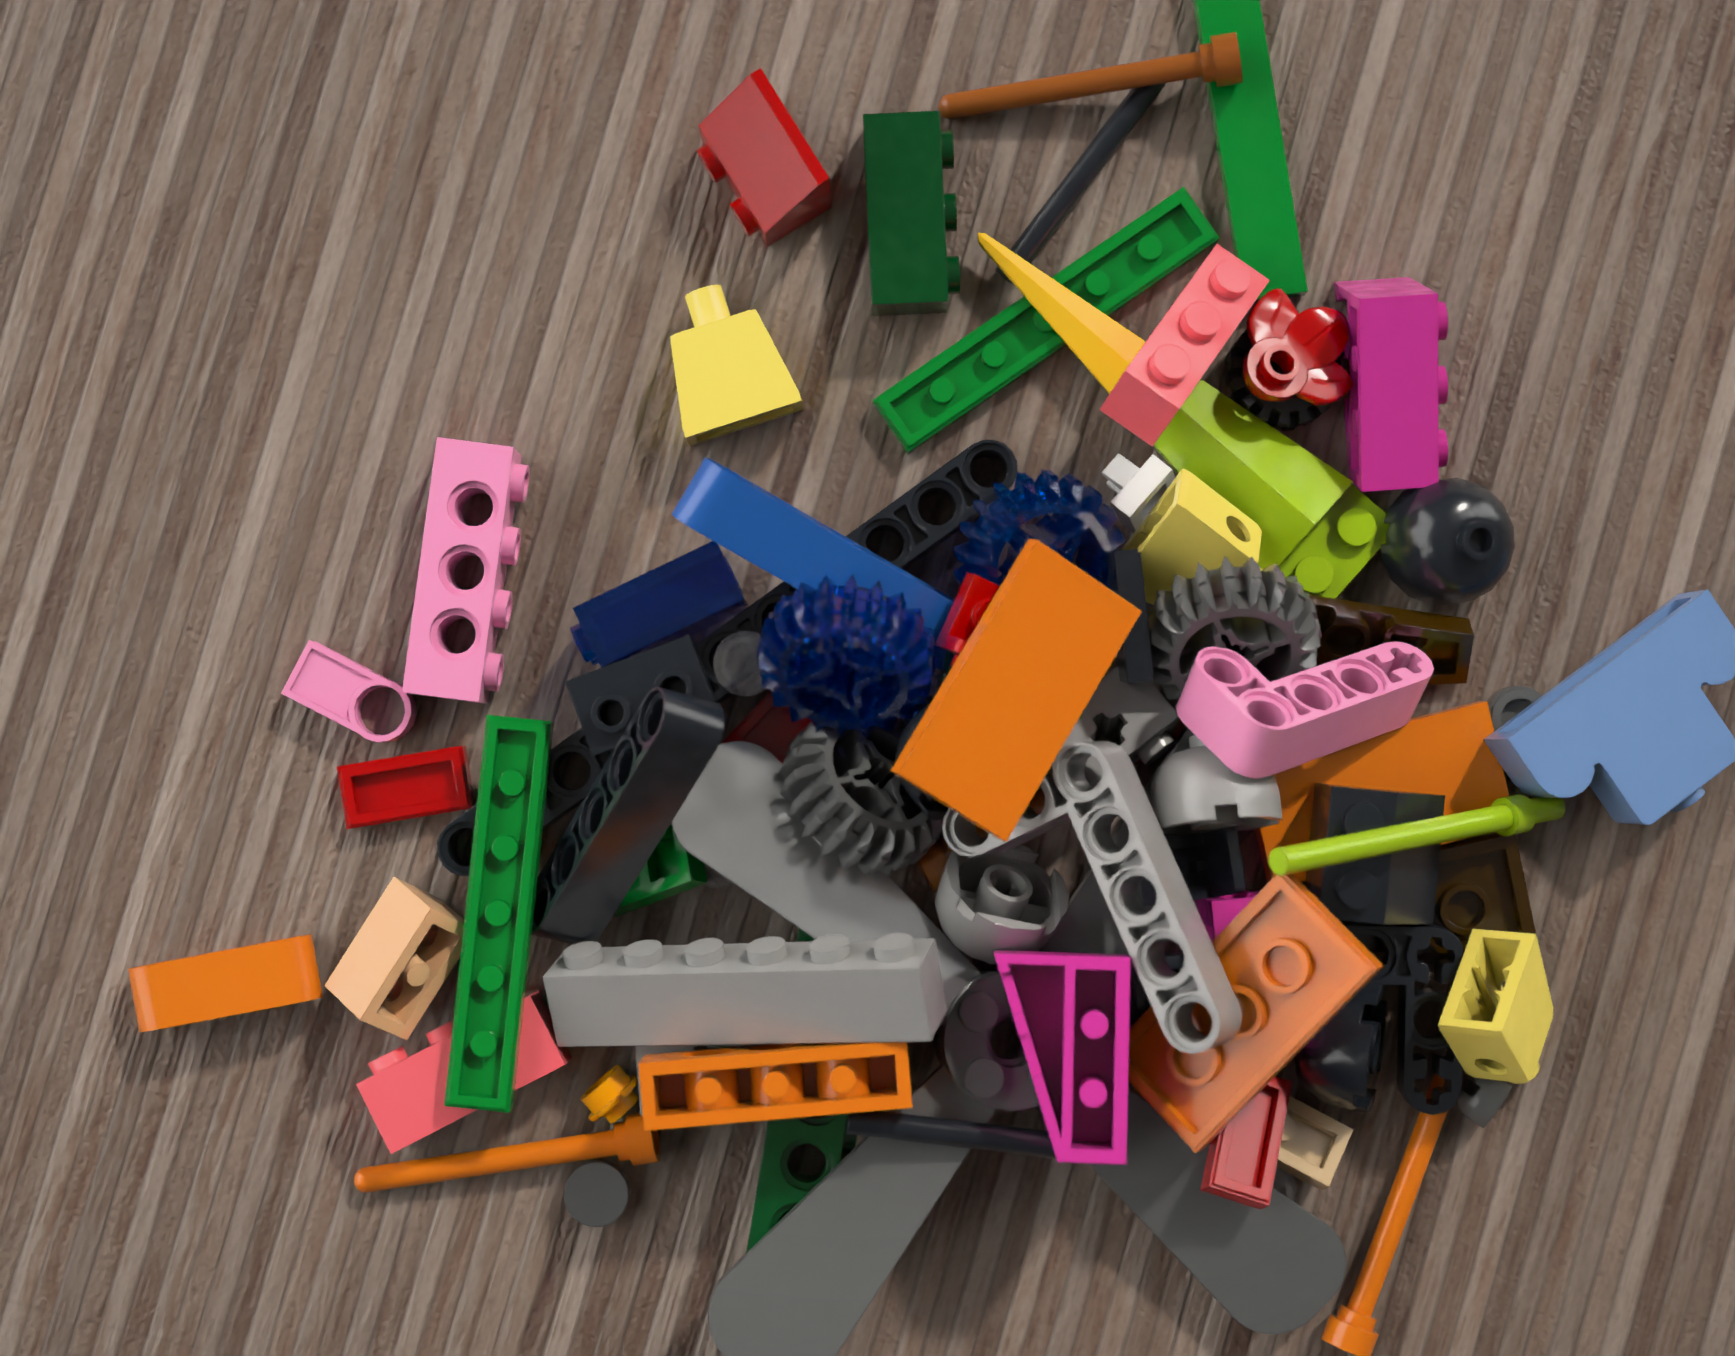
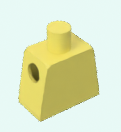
(728, 370)
(1191, 527)
(1496, 1028)

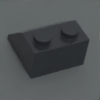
(1382, 887)

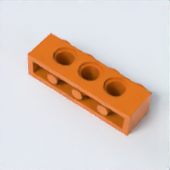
(772, 1082)

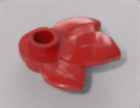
(1301, 345)

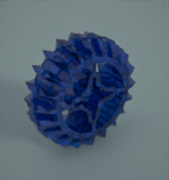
(1075, 514)
(846, 656)

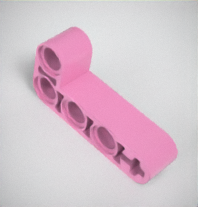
(1290, 721)

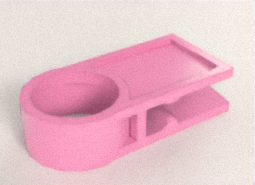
(337, 689)

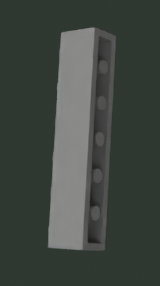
(747, 992)

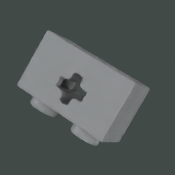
(1136, 713)

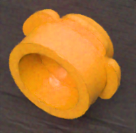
(611, 1095)

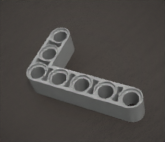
(1118, 875)

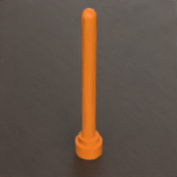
(626, 1141)
(1354, 1323)

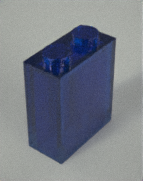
(659, 607)

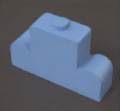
(1632, 718)

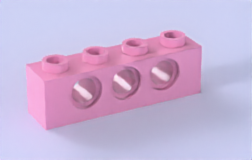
(457, 474)

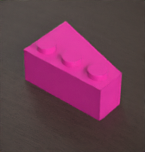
(1396, 381)
(1076, 1044)

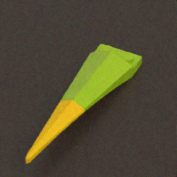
(1307, 510)

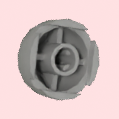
(1202, 794)
(999, 902)

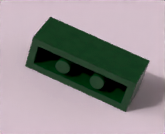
(909, 213)

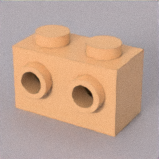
(398, 959)

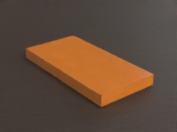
(1016, 690)
(1428, 755)
(1290, 975)

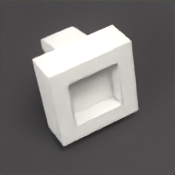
(1136, 487)

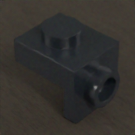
(1208, 864)

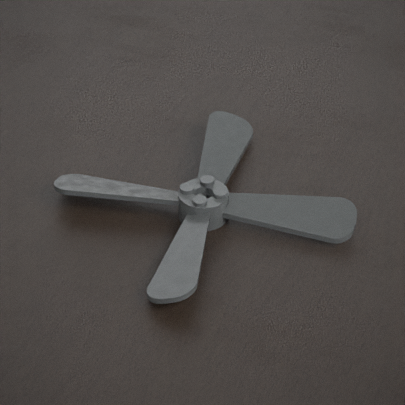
(836, 1247)

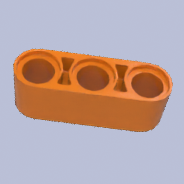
(225, 983)

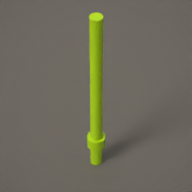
(1505, 816)

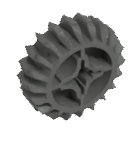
(1259, 611)
(855, 800)

